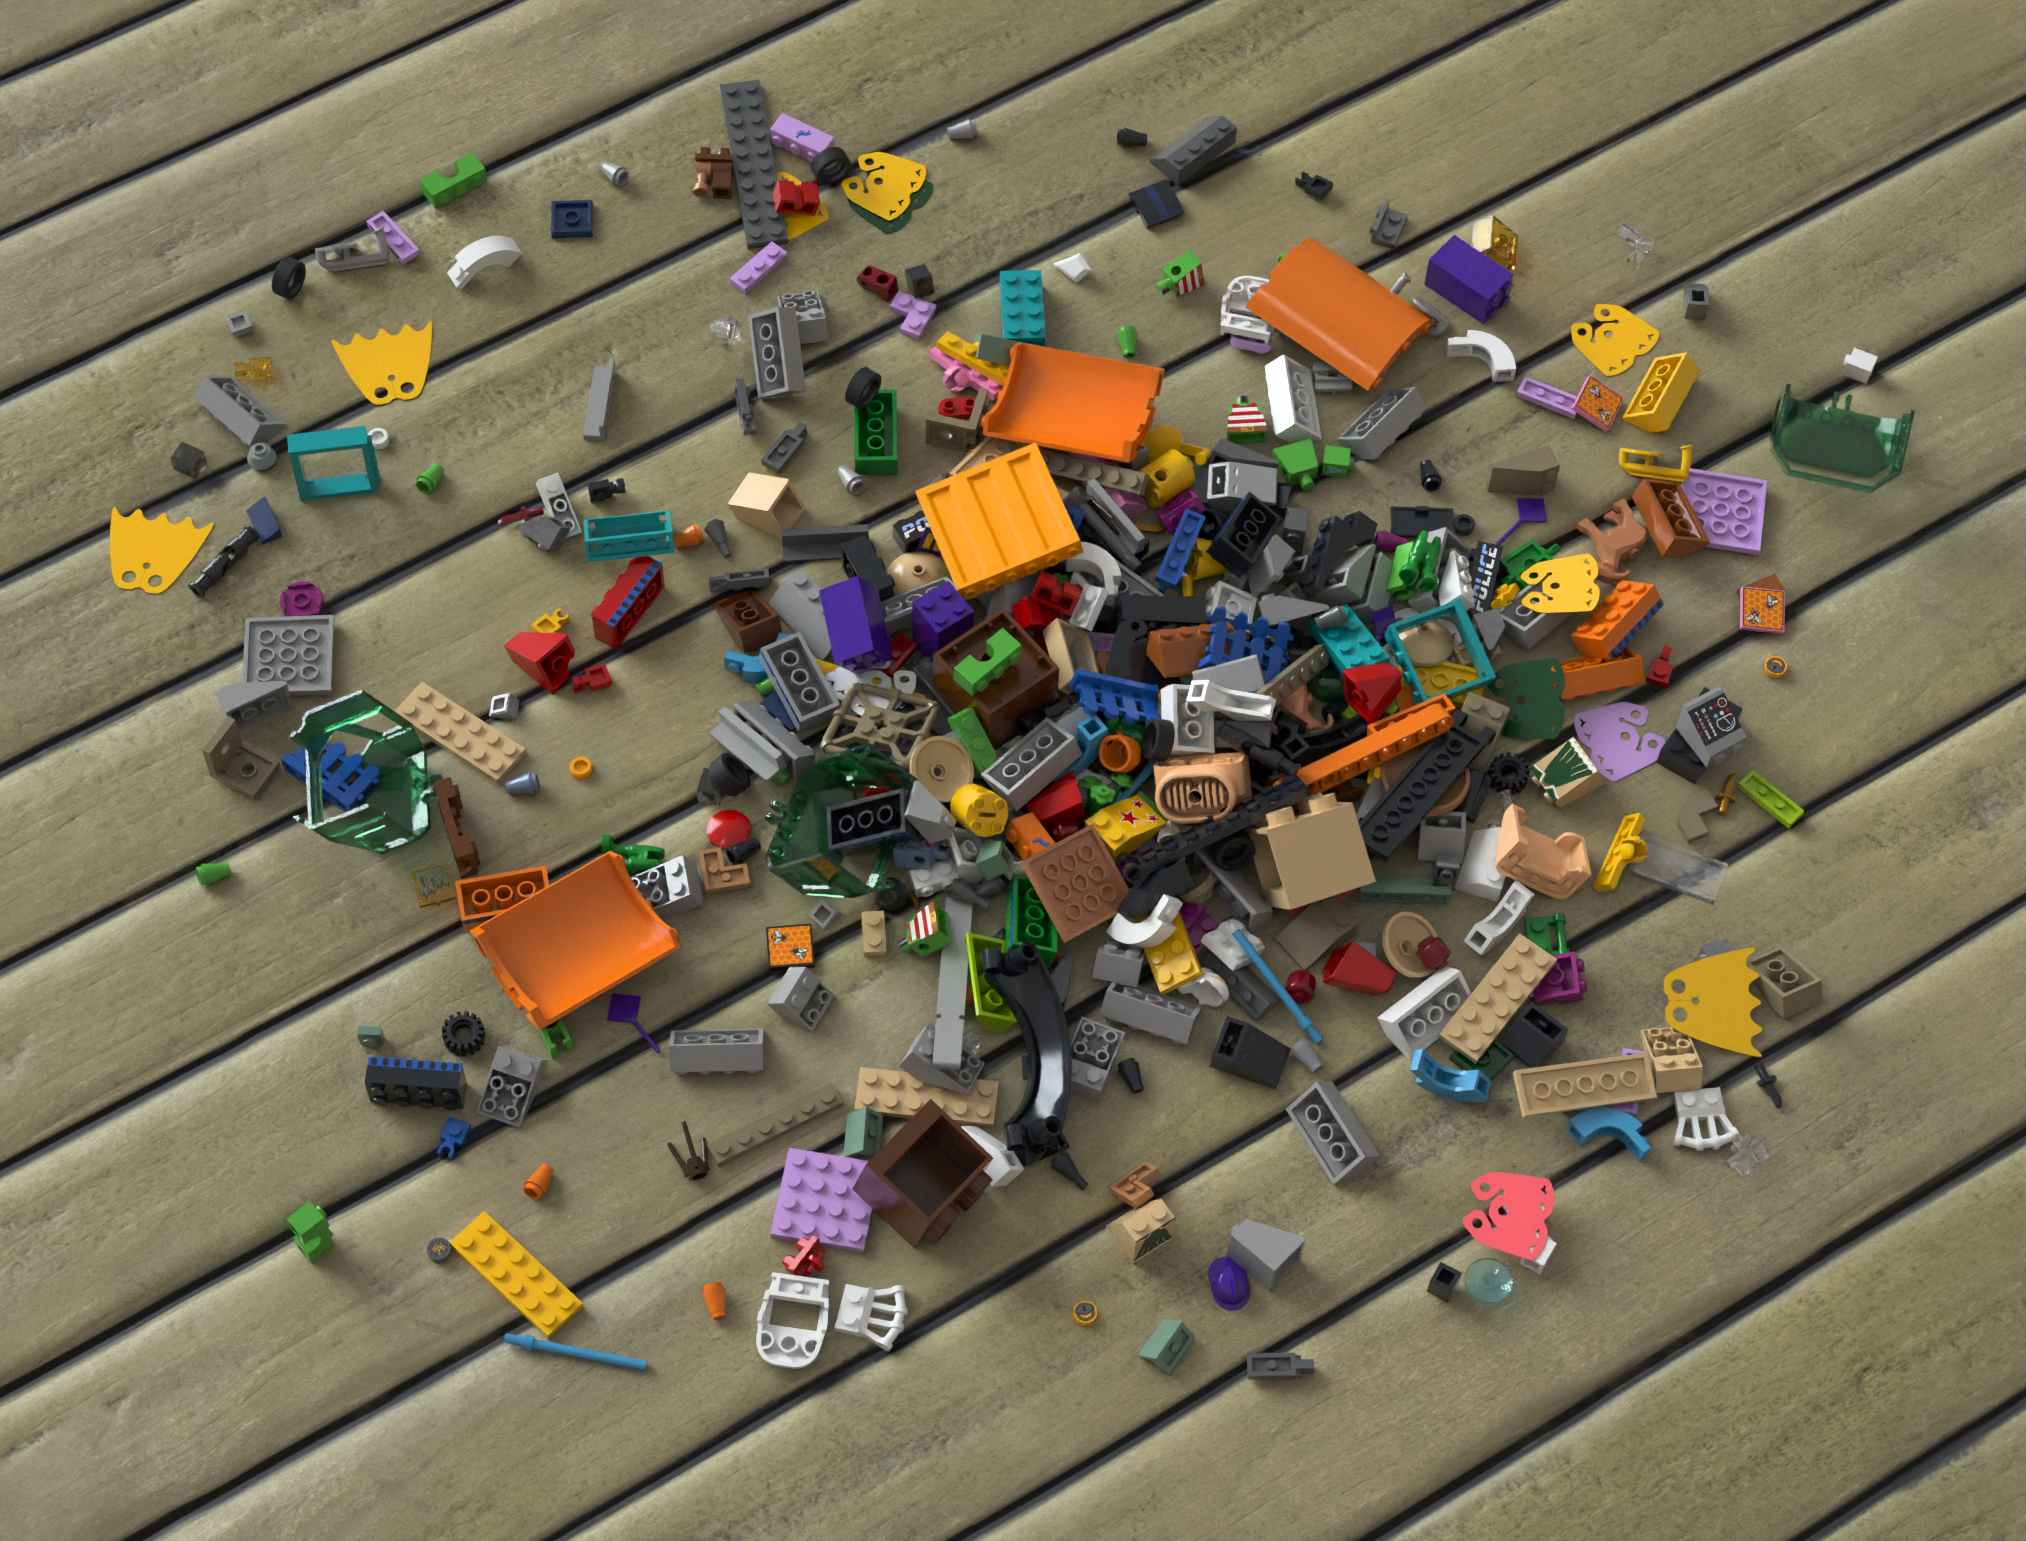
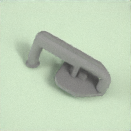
(352, 262)
(1424, 306)

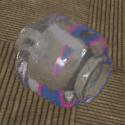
(726, 331)

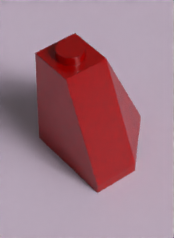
(542, 657)
(1371, 689)
(1058, 802)
(1357, 970)

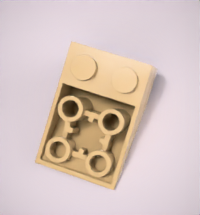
(1672, 1060)

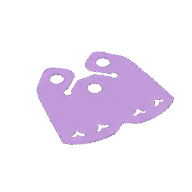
(1606, 739)

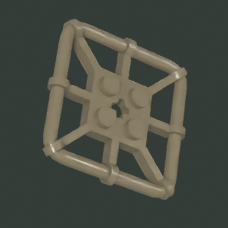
(873, 717)

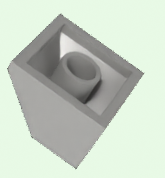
(929, 815)

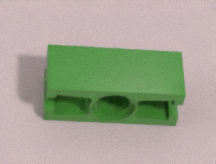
(1394, 582)
(557, 1031)

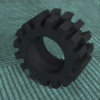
(1513, 763)
(467, 1045)

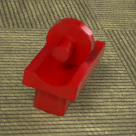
(808, 1259)

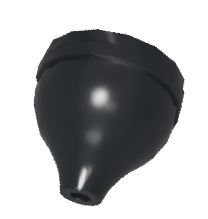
(892, 898)

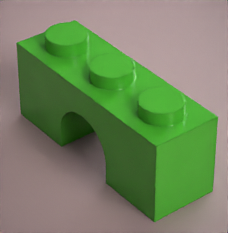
(441, 190)
(976, 675)
(969, 730)
(311, 1231)

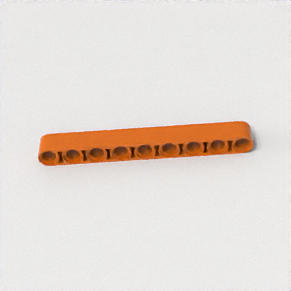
(1375, 749)

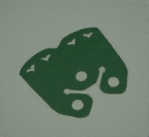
(882, 223)
(1540, 696)

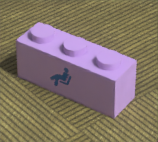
(799, 137)

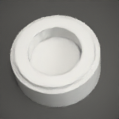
(380, 438)

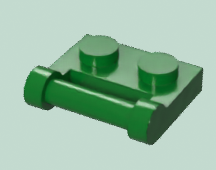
(1538, 932)

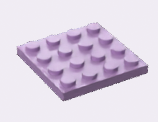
(1728, 509)
(820, 1201)

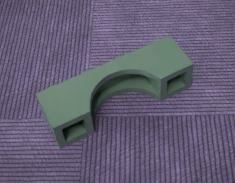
(993, 855)

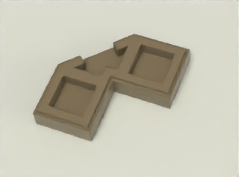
(1690, 820)

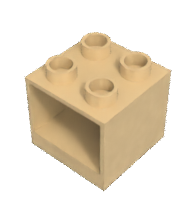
(1310, 852)

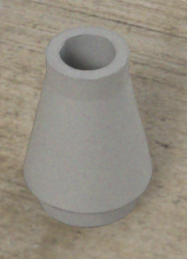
(963, 130)
(616, 174)
(852, 481)
(1306, 1054)

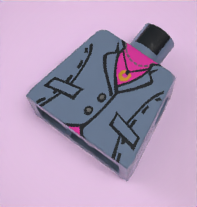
(919, 853)

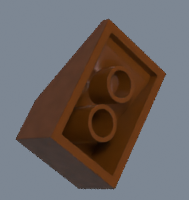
(749, 620)

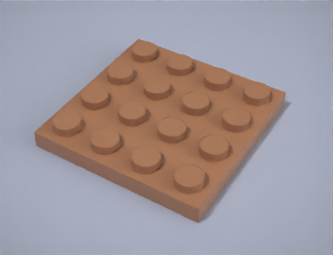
(1077, 882)

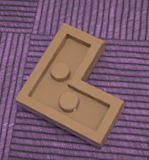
(721, 878)
(1134, 1186)

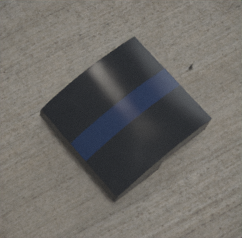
(1156, 203)

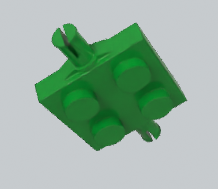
(1523, 559)

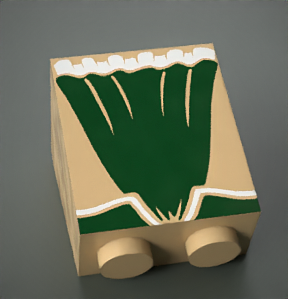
(1567, 774)
(1143, 1229)

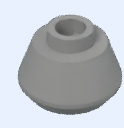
(261, 456)

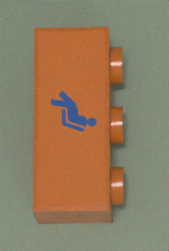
(1028, 835)

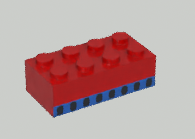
(627, 600)

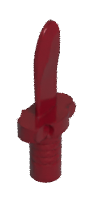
(525, 514)

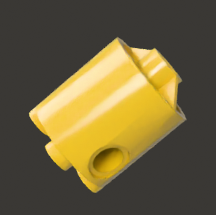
(1168, 477)
(979, 810)

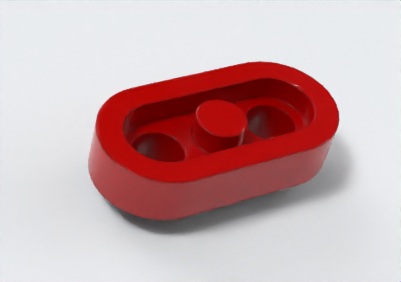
(958, 407)

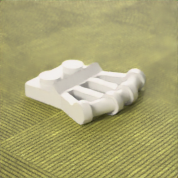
(1089, 604)
(1698, 1106)
(857, 1308)

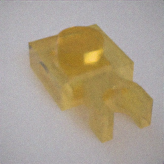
(257, 368)

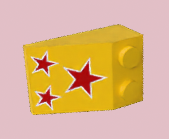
(1126, 825)

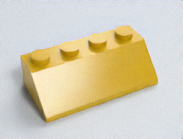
(1662, 392)

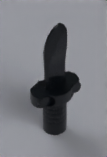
(1768, 1081)

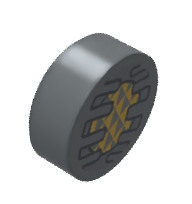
(439, 1250)

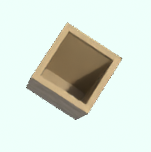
(767, 503)

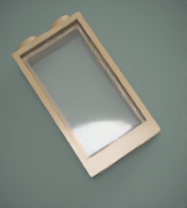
(1069, 650)

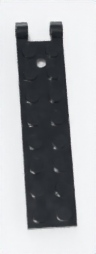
(1421, 787)
(1209, 831)

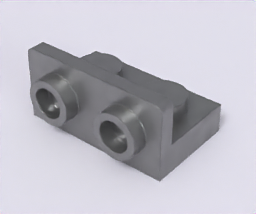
(1388, 226)

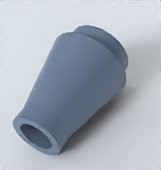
(524, 784)

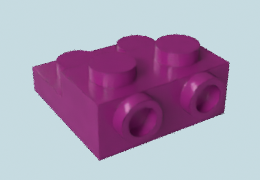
(1172, 511)
(1197, 923)
(1563, 981)

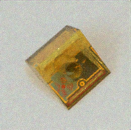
(1495, 241)

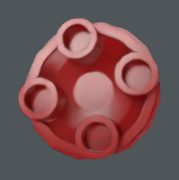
(728, 828)

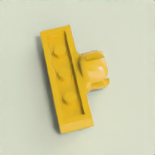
(967, 353)
(1624, 850)

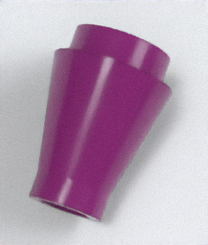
(1388, 541)

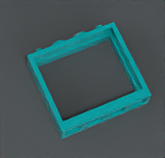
(331, 441)
(628, 536)
(1468, 636)

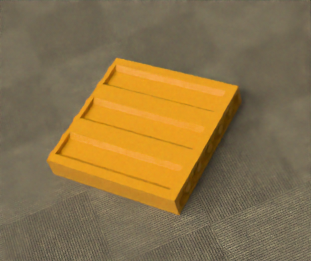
(999, 521)

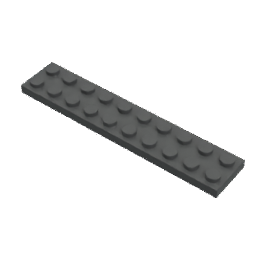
(753, 163)

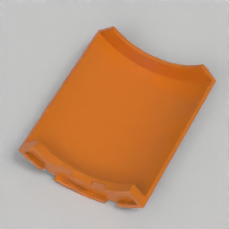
(1338, 312)
(1075, 402)
(574, 940)

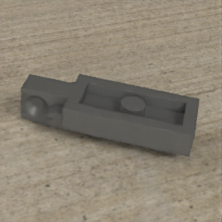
(745, 409)
(785, 448)
(740, 580)
(1277, 1366)

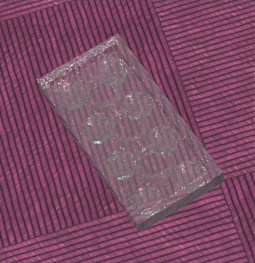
(1680, 870)

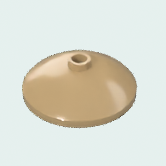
(904, 569)
(1428, 644)
(948, 759)
(1400, 943)

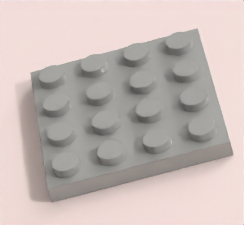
(291, 651)

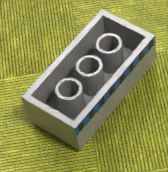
(799, 681)

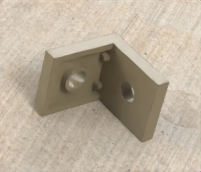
(958, 433)
(229, 757)

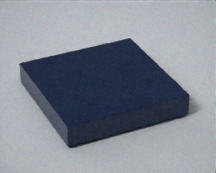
(572, 219)

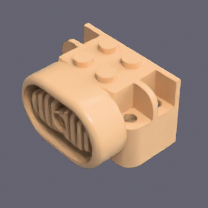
(1219, 778)

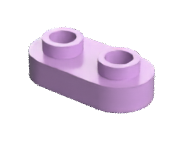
(1251, 344)

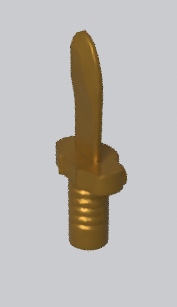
(1148, 527)
(1726, 797)

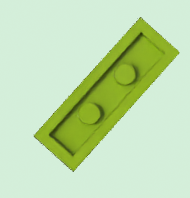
(1770, 799)

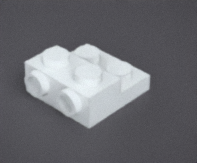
(1231, 599)
(932, 880)
(1227, 948)

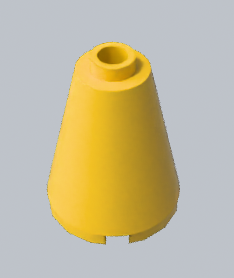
(1201, 563)

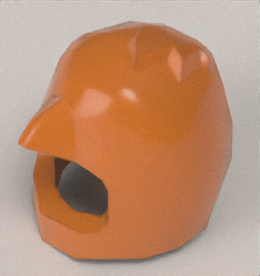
(1121, 754)

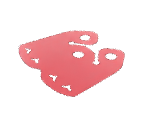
(1525, 1214)

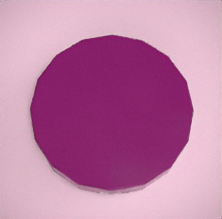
(301, 600)

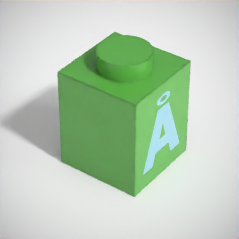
(1337, 461)

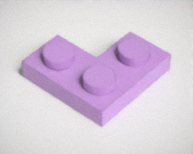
(917, 314)

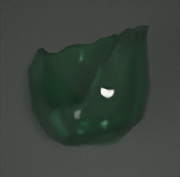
(1326, 686)

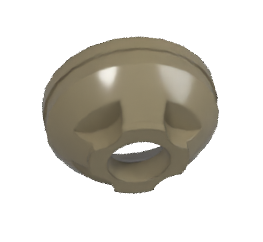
(1201, 889)

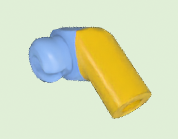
(1187, 585)

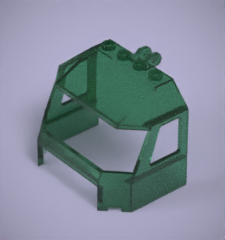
(1837, 440)
(396, 808)
(801, 840)

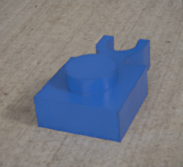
(453, 1134)

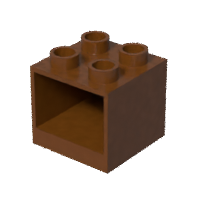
(1015, 693)
(924, 1175)

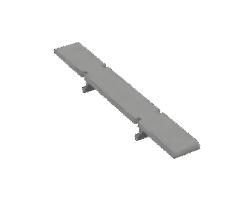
(952, 988)

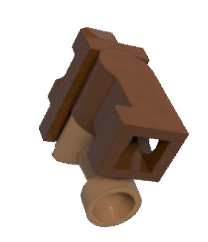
(715, 167)

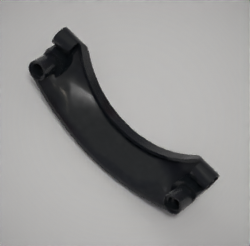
(1032, 997)

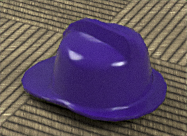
(1228, 1283)

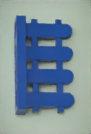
(1179, 550)
(1260, 629)
(1236, 650)
(1115, 689)
(331, 787)

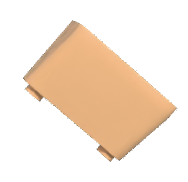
(1538, 861)

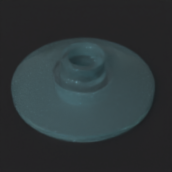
(1493, 1272)

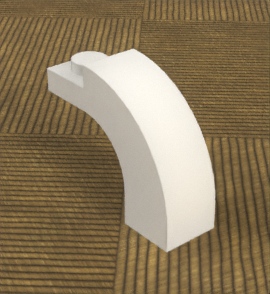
(481, 254)
(1488, 349)
(1101, 565)
(1501, 921)
(1152, 930)

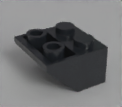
(1534, 1036)

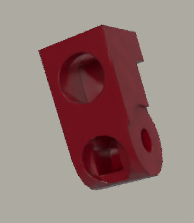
(878, 282)

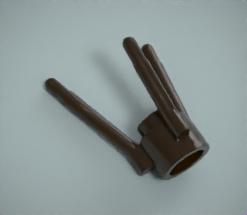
(1101, 511)
(695, 1168)

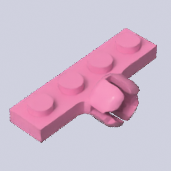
(963, 376)

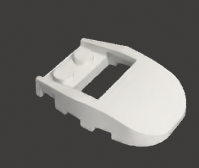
(1236, 299)
(787, 1345)

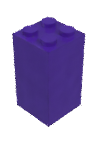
(1469, 279)
(940, 618)
(856, 625)

